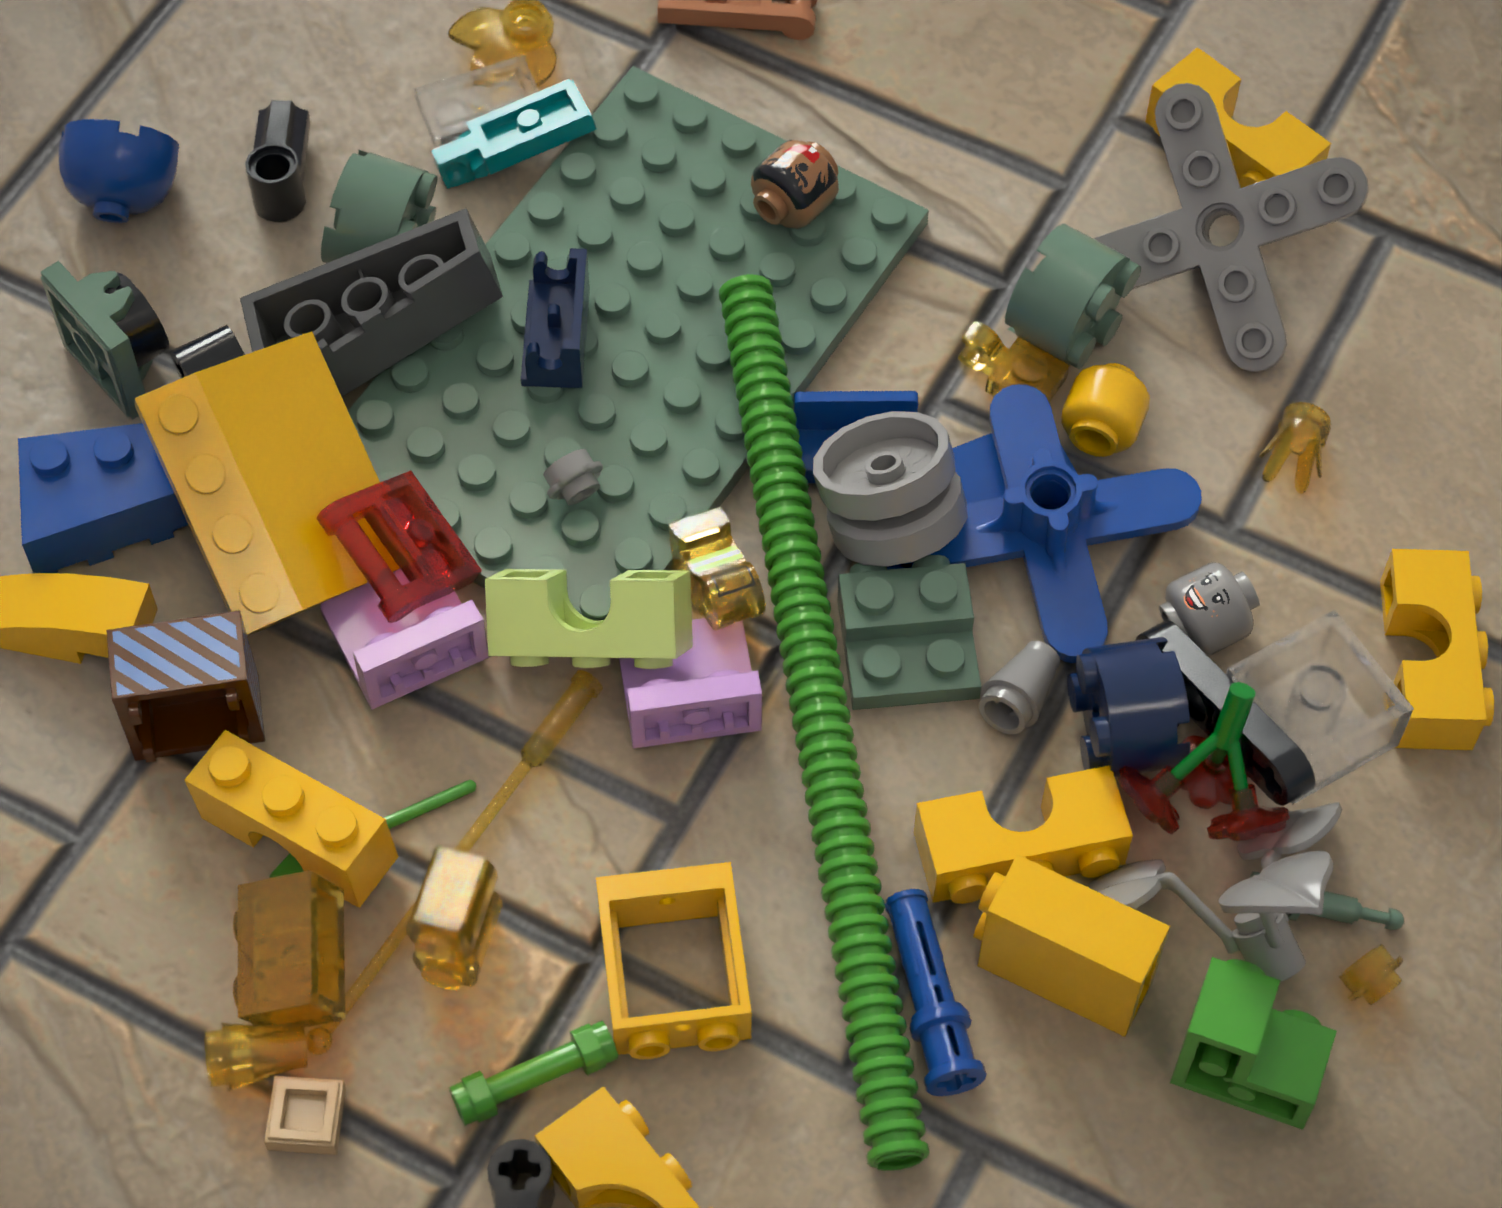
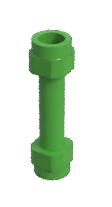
(589, 1048)

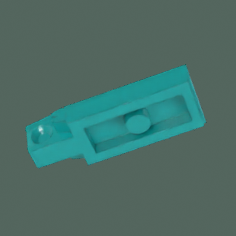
(515, 134)

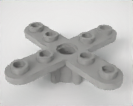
(1265, 214)

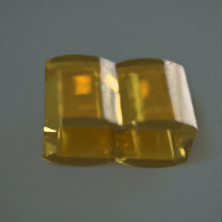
(454, 918)

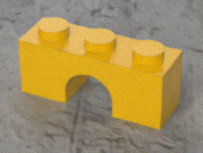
(1255, 151)
(1437, 602)
(322, 829)
(1081, 834)

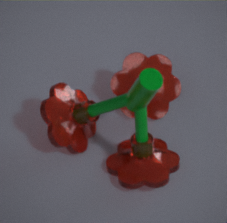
(1210, 775)

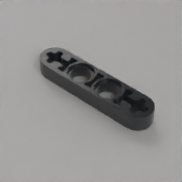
(1267, 751)

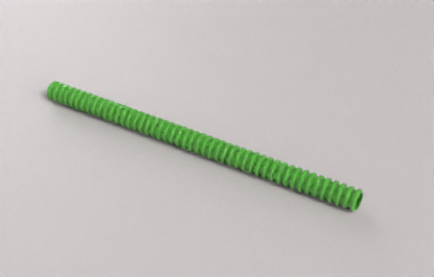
(823, 730)

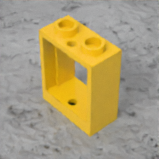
(663, 898)

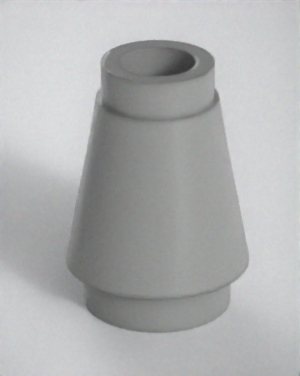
(1019, 689)

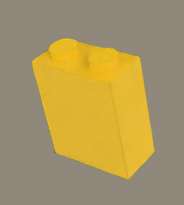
(1069, 943)

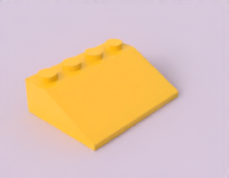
(252, 465)

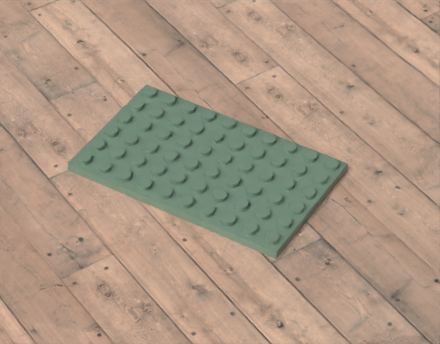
(664, 225)

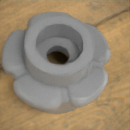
(573, 477)

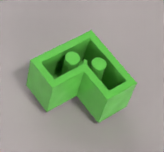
(1248, 1050)

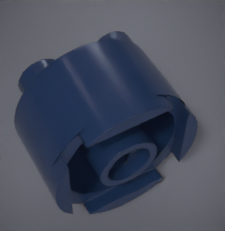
(1130, 706)

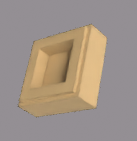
(305, 1115)

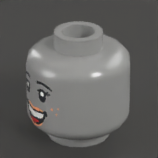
(1211, 606)

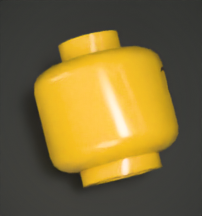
(1105, 409)

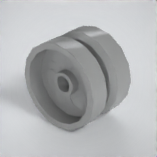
(890, 488)

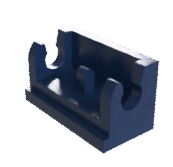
(556, 323)

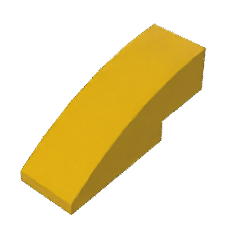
(69, 613)

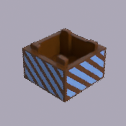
(184, 684)

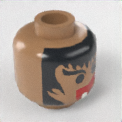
(795, 184)

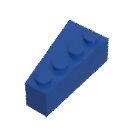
(92, 496)

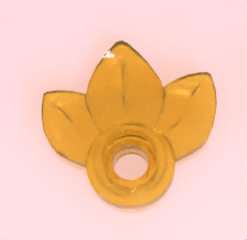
(497, 36)

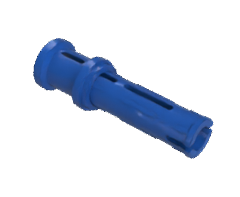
(938, 1020)

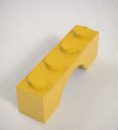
(606, 1161)

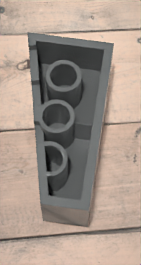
(380, 299)

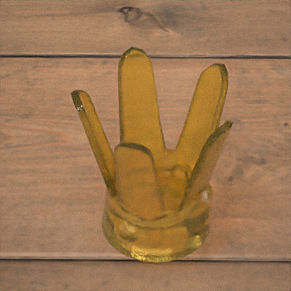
(1302, 433)

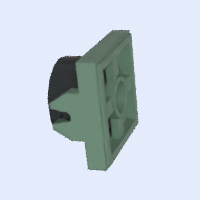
(106, 329)

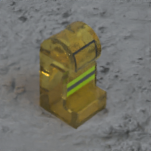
(722, 581)

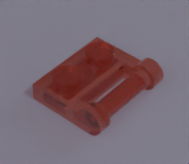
(414, 537)

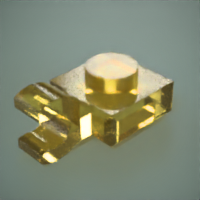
(1011, 366)

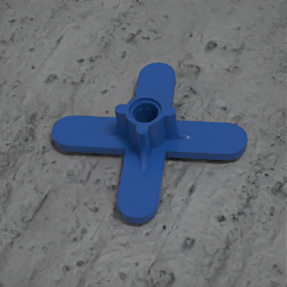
(1058, 539)

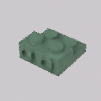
(908, 634)

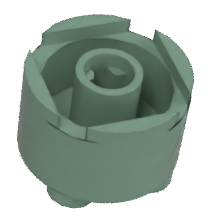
(376, 202)
(1071, 296)

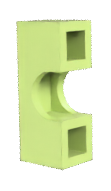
(535, 620)

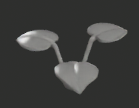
(1262, 901)

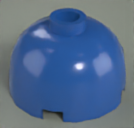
(116, 169)

